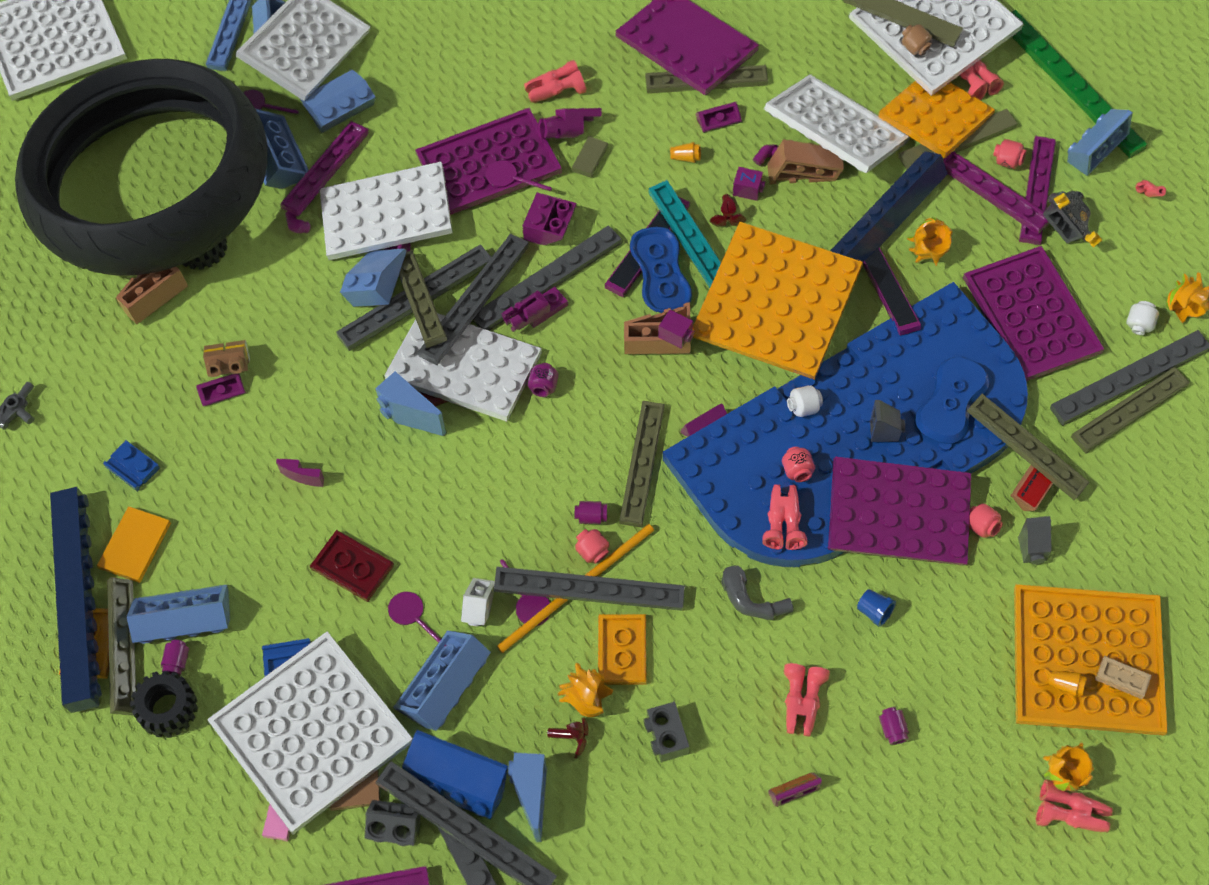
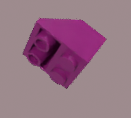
(547, 219)

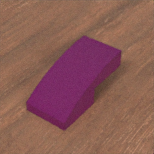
(293, 469)

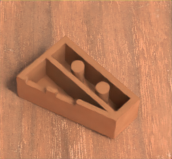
(803, 161)
(150, 292)
(642, 334)

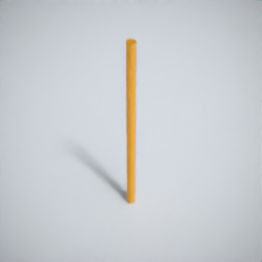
(556, 603)

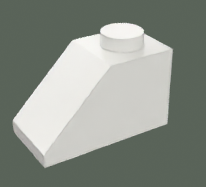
(477, 602)

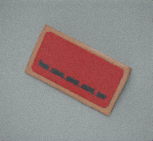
(1031, 489)

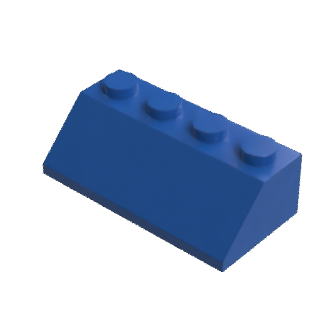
(457, 773)

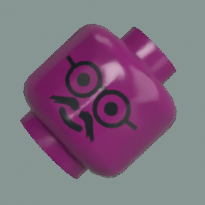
(543, 379)

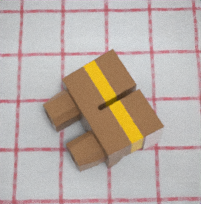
(226, 359)

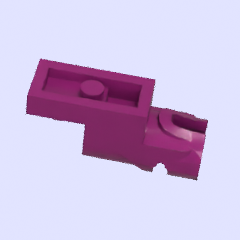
(567, 122)
(534, 309)

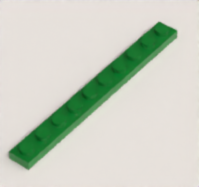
(1070, 81)

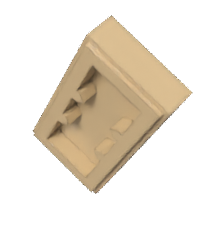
(1123, 677)

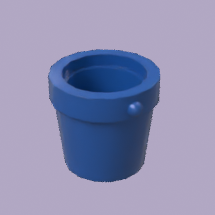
(876, 607)

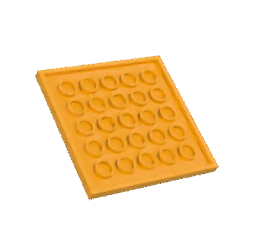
(776, 300)
(1072, 634)

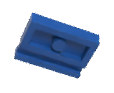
(131, 465)
(279, 653)

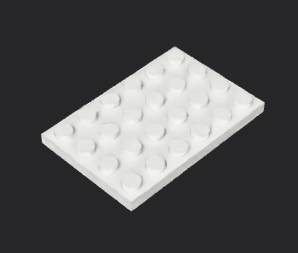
(303, 44)
(837, 123)
(385, 211)
(478, 371)

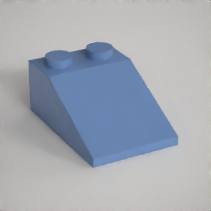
(373, 278)
(408, 406)
(529, 780)

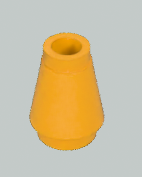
(687, 152)
(1068, 682)

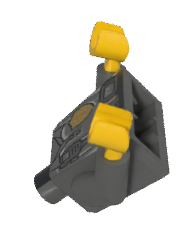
(1070, 217)

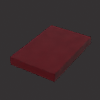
(352, 565)

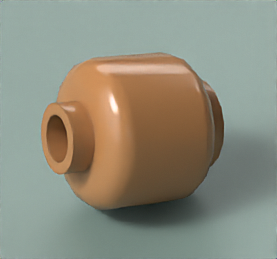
(916, 39)

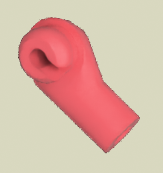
(1150, 189)

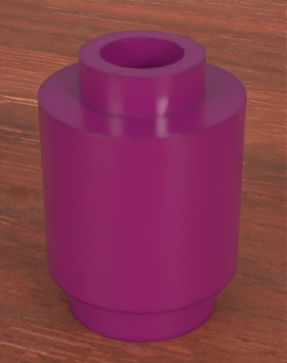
(591, 512)
(175, 657)
(894, 726)

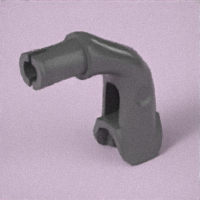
(734, 584)

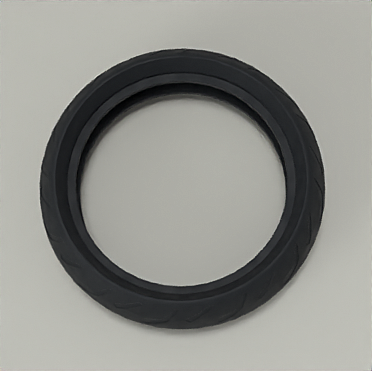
(112, 100)

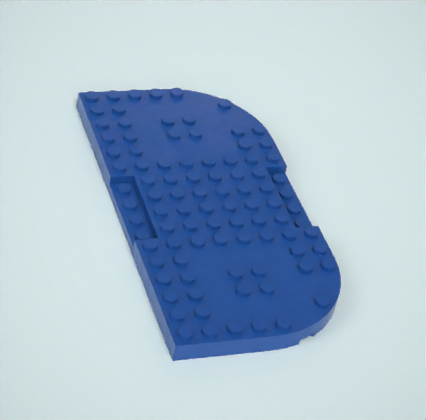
(739, 456)

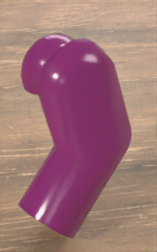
(765, 152)
(297, 225)

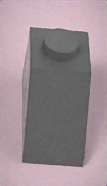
(885, 423)
(1035, 540)

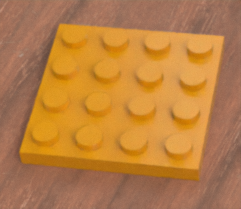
(937, 120)

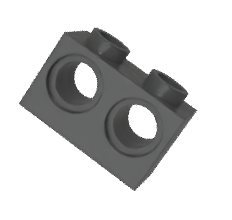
(671, 731)
(393, 817)

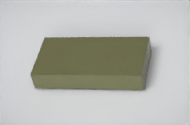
(589, 156)

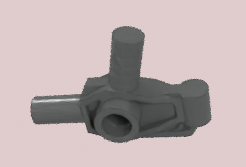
(15, 406)

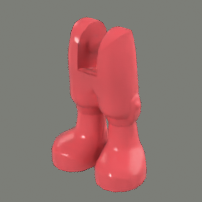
(988, 83)
(549, 85)
(785, 510)
(810, 703)
(1076, 817)

